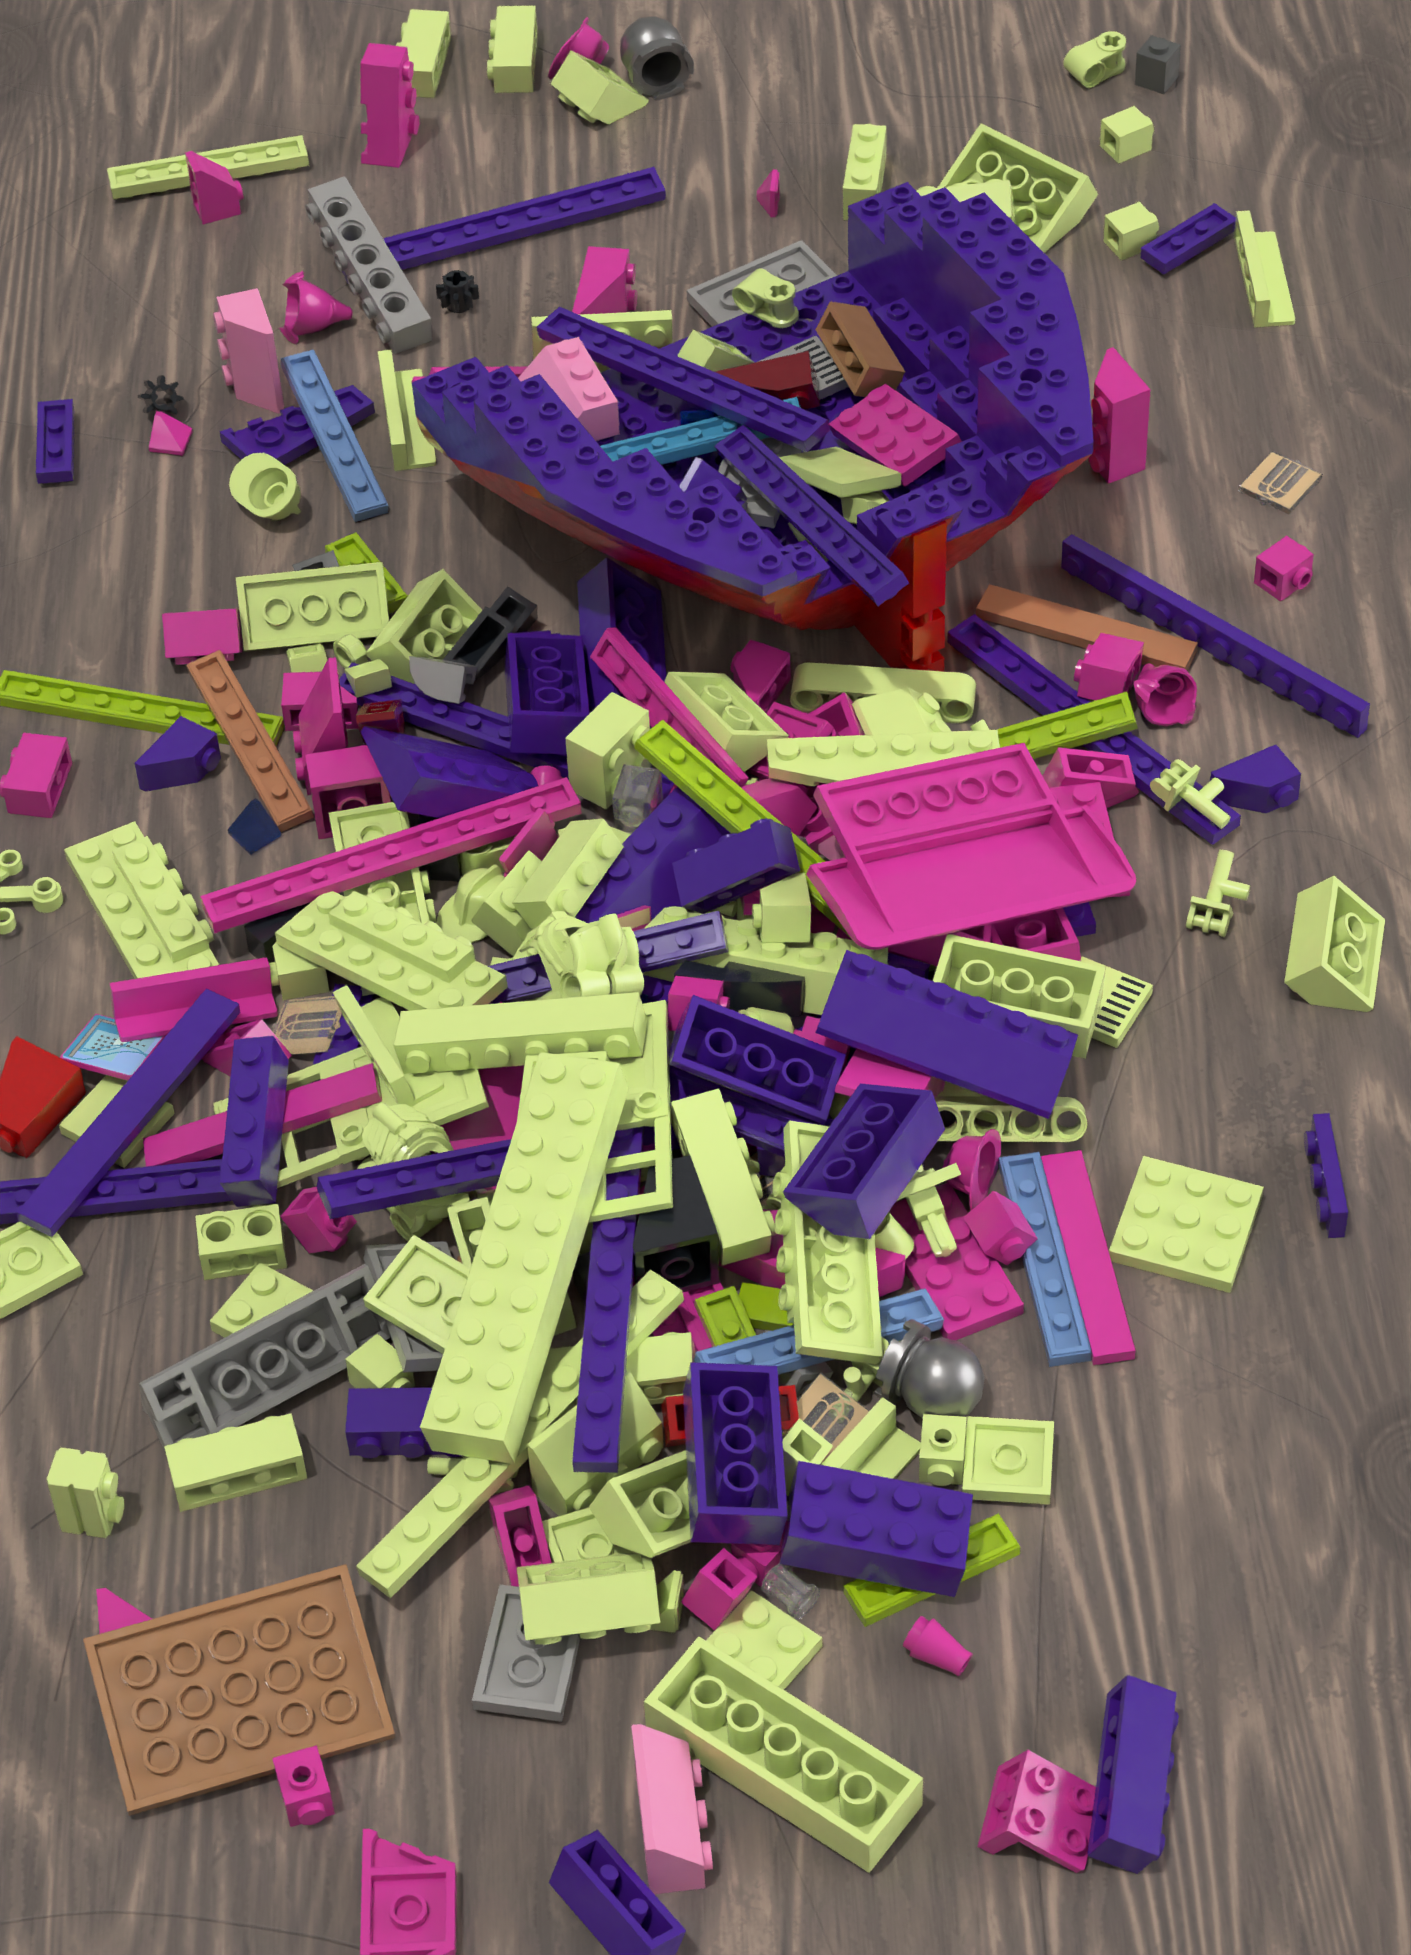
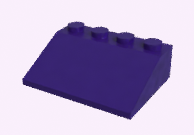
(441, 776)

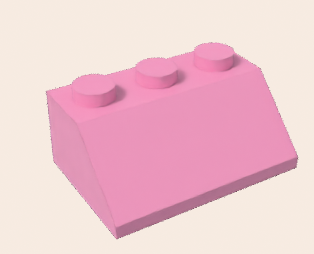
(248, 350)
(579, 385)
(670, 1811)

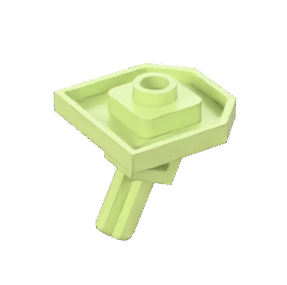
(928, 1208)

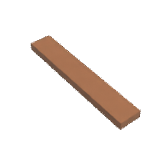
(1079, 626)
(250, 741)

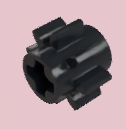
(457, 291)
(170, 396)

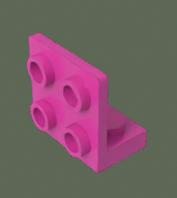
(1041, 1809)

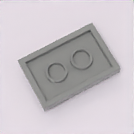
(519, 1674)

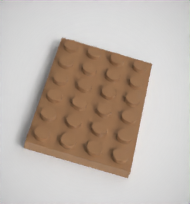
(235, 1683)

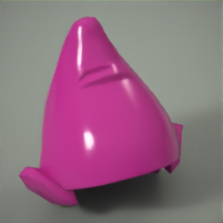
(310, 308)
(1166, 694)

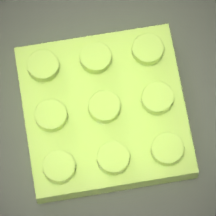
(1186, 1224)

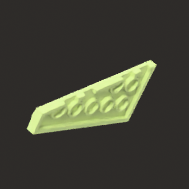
(848, 757)

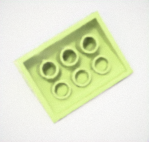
(1046, 192)

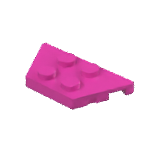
(406, 1900)

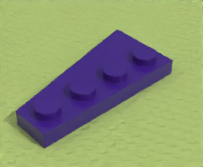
(289, 434)

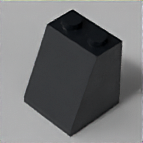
(678, 1240)

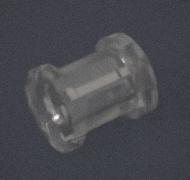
(790, 1590)

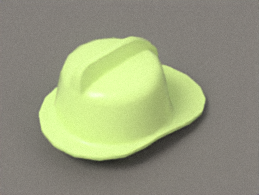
(265, 487)
(471, 893)

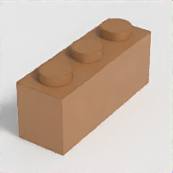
(859, 348)

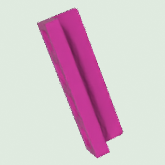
(156, 1003)

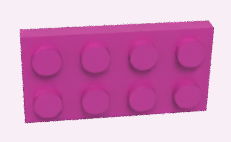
(894, 433)
(965, 1285)

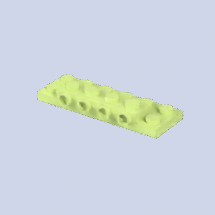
(400, 890)
(141, 903)
(390, 953)
(827, 1276)

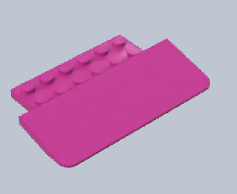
(959, 849)

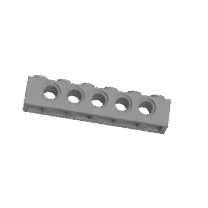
(369, 265)

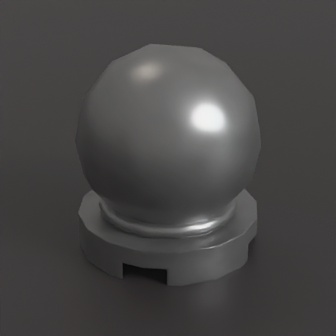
(655, 57)
(930, 1374)

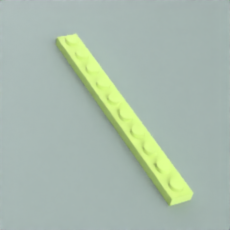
(477, 1479)

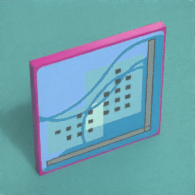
(101, 1051)

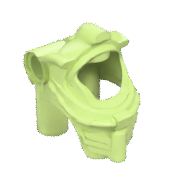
(586, 956)
(405, 1134)

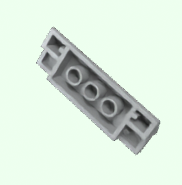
(263, 1361)

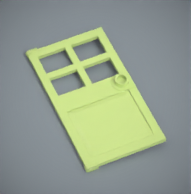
(460, 1097)
(645, 1105)

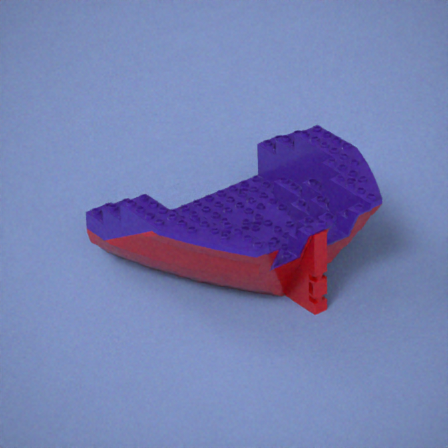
(982, 349)

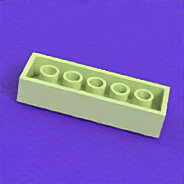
(814, 960)
(785, 1754)

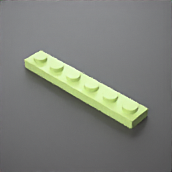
(239, 160)

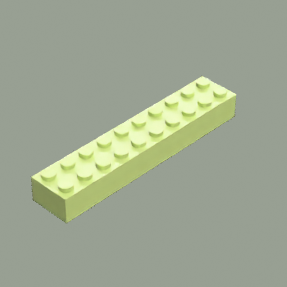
(525, 1259)

